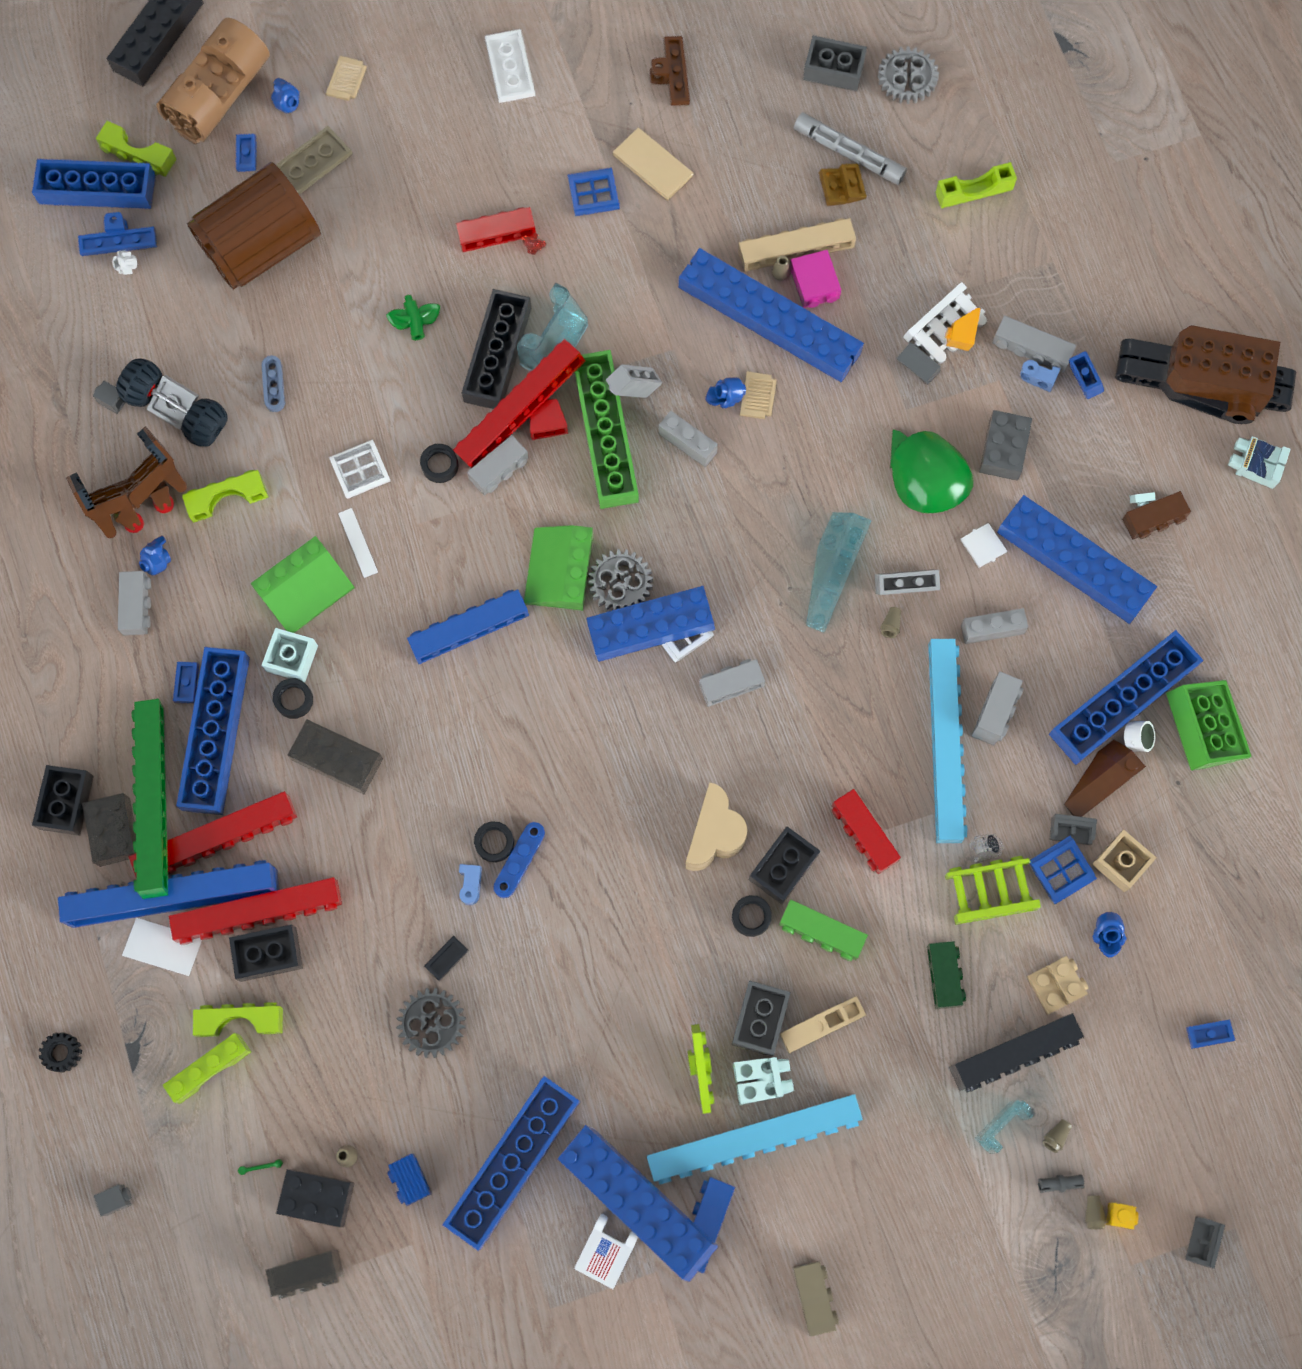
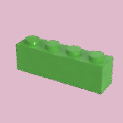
(823, 930)

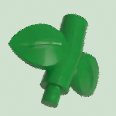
(413, 317)

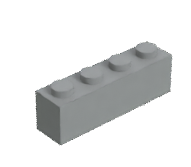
(1033, 344)

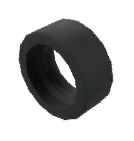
(439, 449)
(282, 687)
(494, 826)
(751, 932)

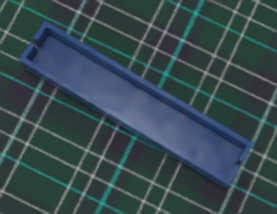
(770, 315)
(183, 893)

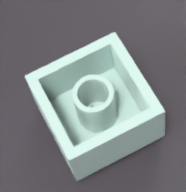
(289, 655)

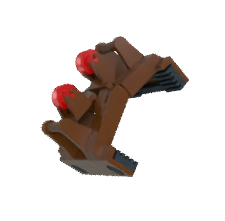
(129, 493)

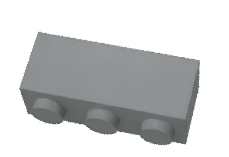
(633, 381)
(688, 438)
(498, 465)
(907, 582)
(134, 603)
(994, 626)
(731, 682)

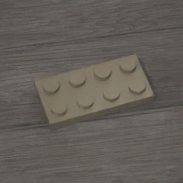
(314, 159)

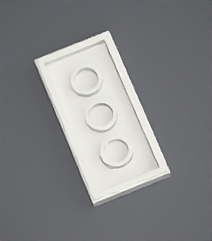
(509, 66)

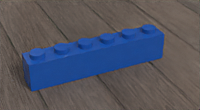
(468, 626)

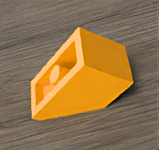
(963, 331)

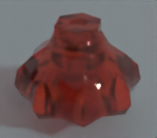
(533, 243)

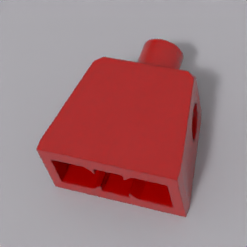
(548, 421)

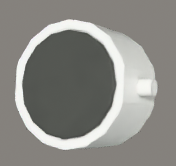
(1139, 736)

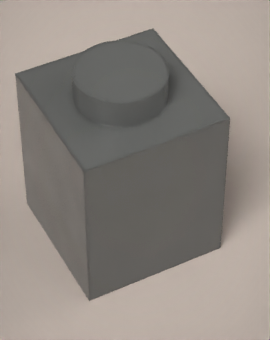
(108, 397)
(113, 1200)

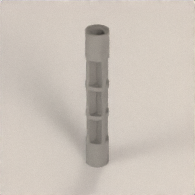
(850, 148)

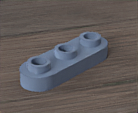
(271, 377)

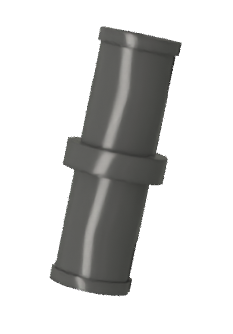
(1061, 1183)

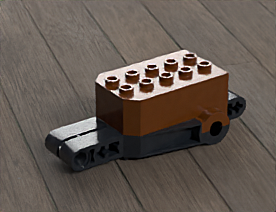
(1212, 372)

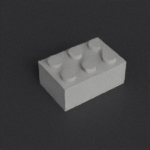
(998, 709)

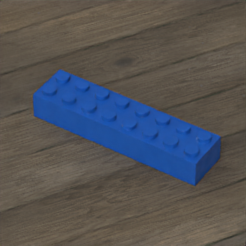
(1076, 559)
(1125, 697)
(213, 731)
(511, 1163)
(638, 1203)

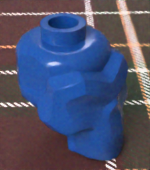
(285, 96)
(726, 392)
(154, 557)
(1109, 933)

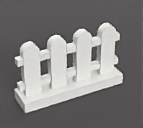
(936, 326)

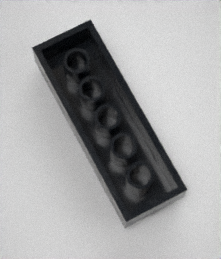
(151, 38)
(496, 349)
(1021, 1050)

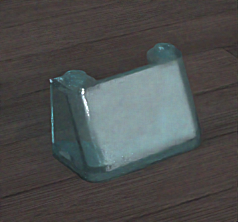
(567, 323)

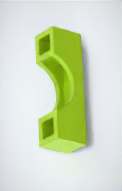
(114, 140)
(957, 191)
(202, 501)
(210, 1021)
(195, 1075)

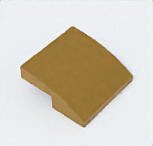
(842, 184)

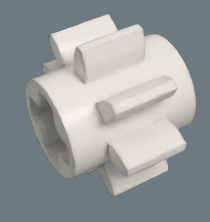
(124, 262)

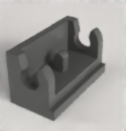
(919, 363)
(1079, 828)
(1205, 1242)

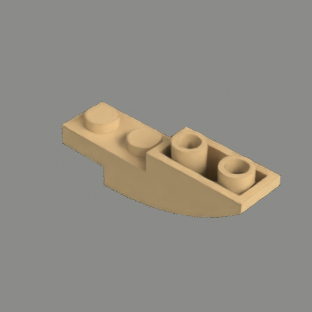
(822, 1024)

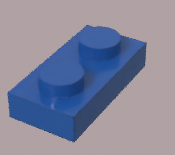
(245, 152)
(186, 682)
(1210, 1034)

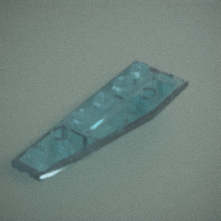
(833, 565)

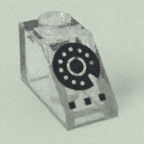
(986, 847)

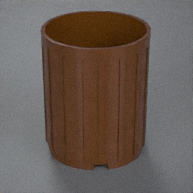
(254, 226)

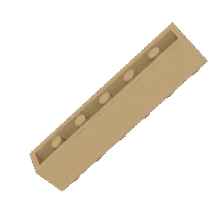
(797, 243)

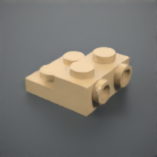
(1058, 984)

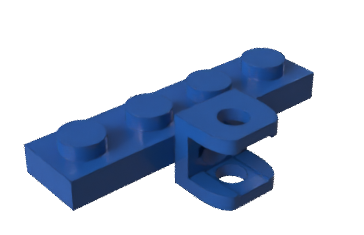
(117, 237)

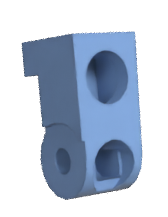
(1039, 375)
(472, 881)

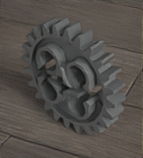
(415, 1011)

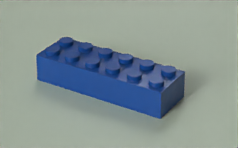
(94, 183)
(650, 623)

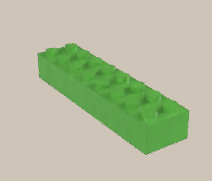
(605, 432)

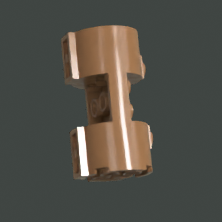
(213, 80)

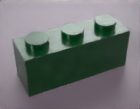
(945, 975)

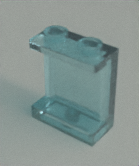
(987, 1135)

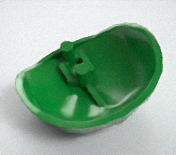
(930, 473)

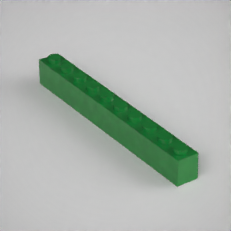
(150, 796)

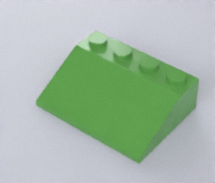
(559, 567)
(302, 585)
(1208, 724)

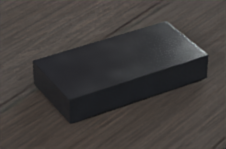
(446, 958)

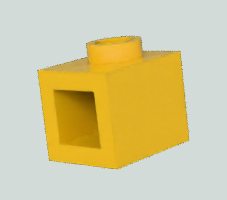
(1121, 1216)

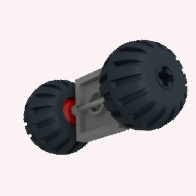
(144, 384)

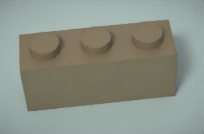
(815, 1298)

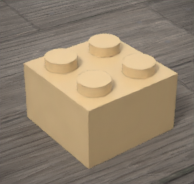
(1124, 861)

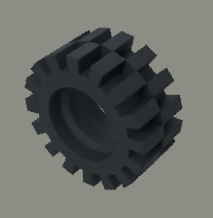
(72, 1056)

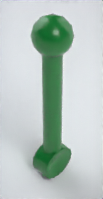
(243, 1170)

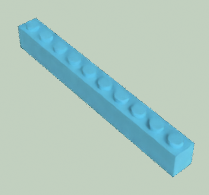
(946, 741)
(753, 1138)

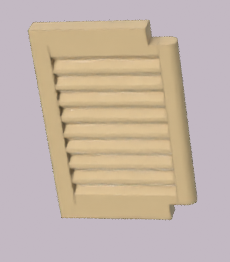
(346, 78)
(759, 395)

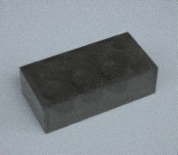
(335, 756)

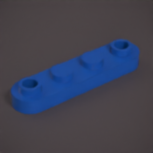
(519, 860)

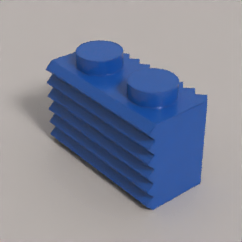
(1086, 375)
(409, 1180)

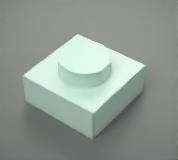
(1142, 499)

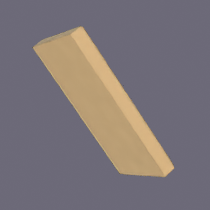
(653, 163)

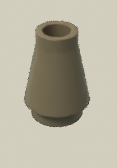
(781, 269)
(891, 625)
(1056, 1137)
(351, 1156)
(1095, 1214)

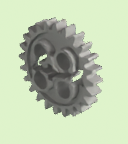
(925, 75)
(609, 567)

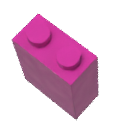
(815, 279)

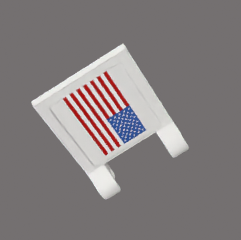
(604, 1255)

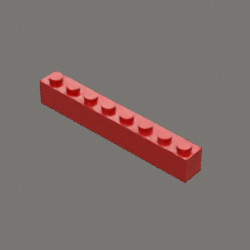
(520, 403)
(228, 831)
(255, 910)

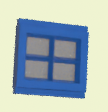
(593, 192)
(1062, 869)

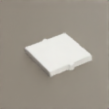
(983, 545)

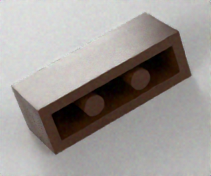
(1156, 515)

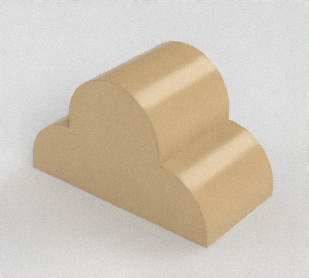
(718, 831)

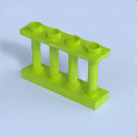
(986, 911)

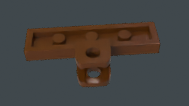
(672, 70)

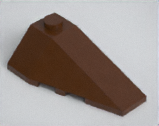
(1107, 772)

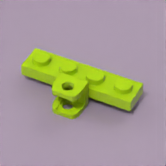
(701, 1066)

